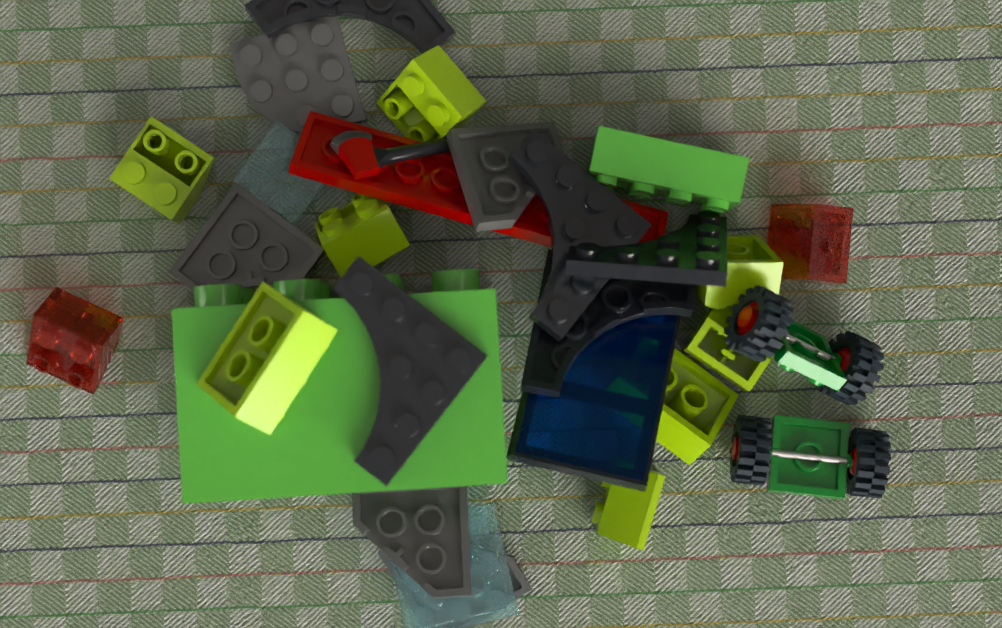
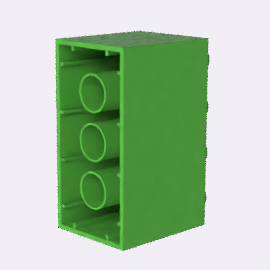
(338, 404)

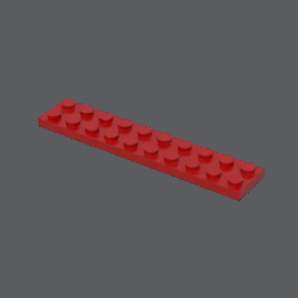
(419, 183)

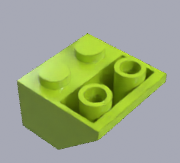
(430, 97)
(164, 170)
(362, 230)
(710, 349)

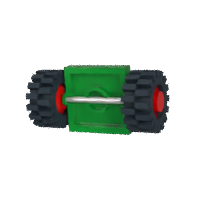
(839, 367)
(809, 457)

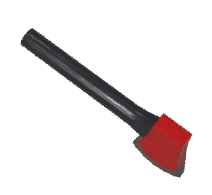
(364, 161)

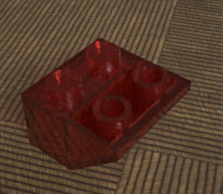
(811, 241)
(73, 339)

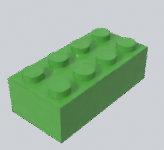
(667, 170)

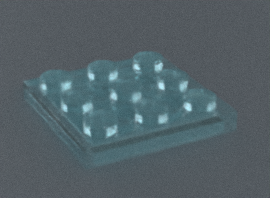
(491, 583)

